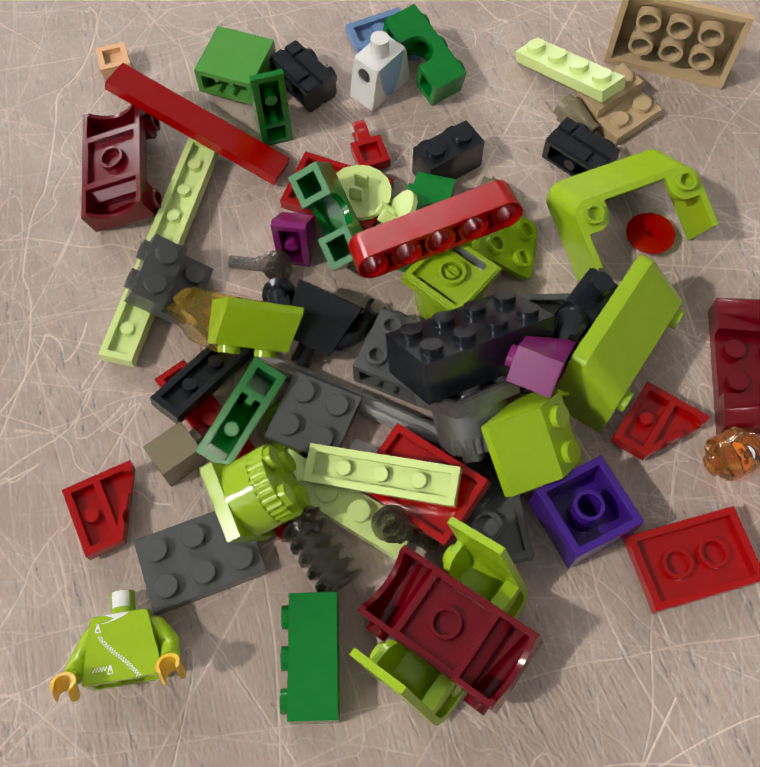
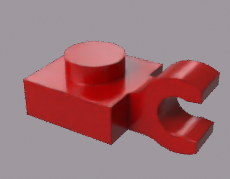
(368, 149)

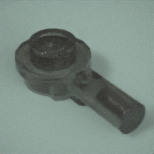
(273, 264)
(393, 526)

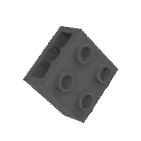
(372, 364)

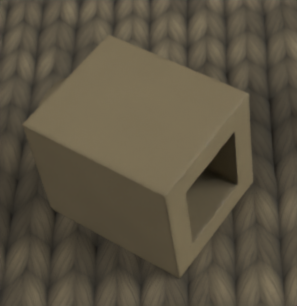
(175, 453)

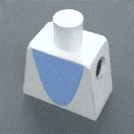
(378, 70)

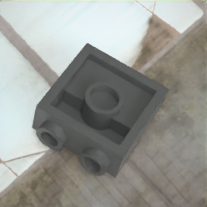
(162, 275)

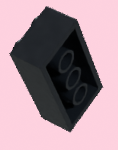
(463, 344)

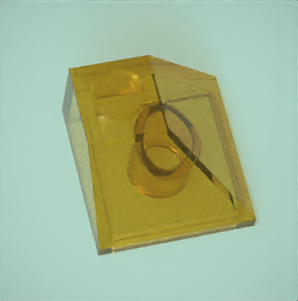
(193, 312)

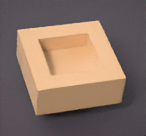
(111, 57)

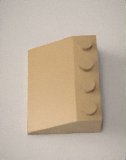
(679, 39)

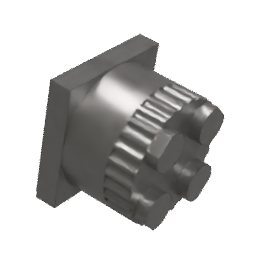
(462, 415)

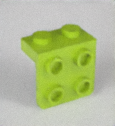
(510, 248)

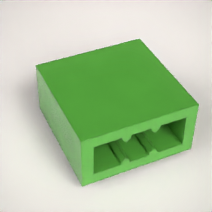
(230, 61)

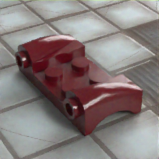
(116, 171)
(735, 362)
(452, 630)

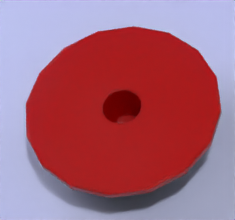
(650, 233)

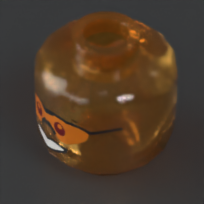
(732, 453)

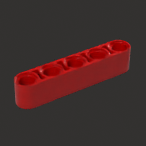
(434, 229)

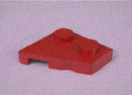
(656, 422)
(102, 509)

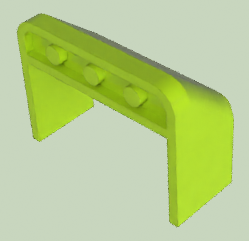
(581, 210)
(619, 344)
(484, 569)

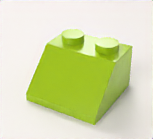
(253, 325)
(531, 442)

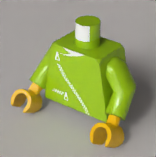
(121, 651)

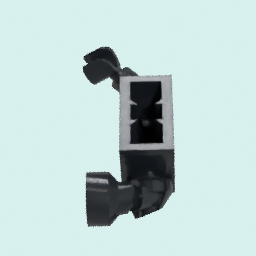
(583, 306)
(327, 320)

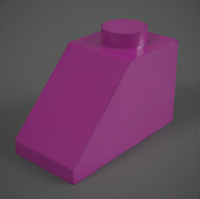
(295, 236)
(539, 363)

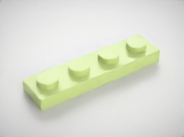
(570, 69)
(383, 475)
(346, 508)

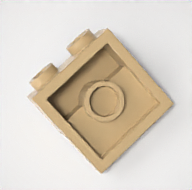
(625, 111)

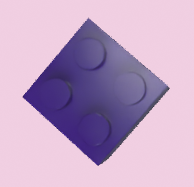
(585, 511)

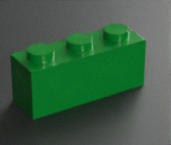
(311, 659)

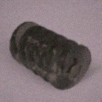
(318, 553)

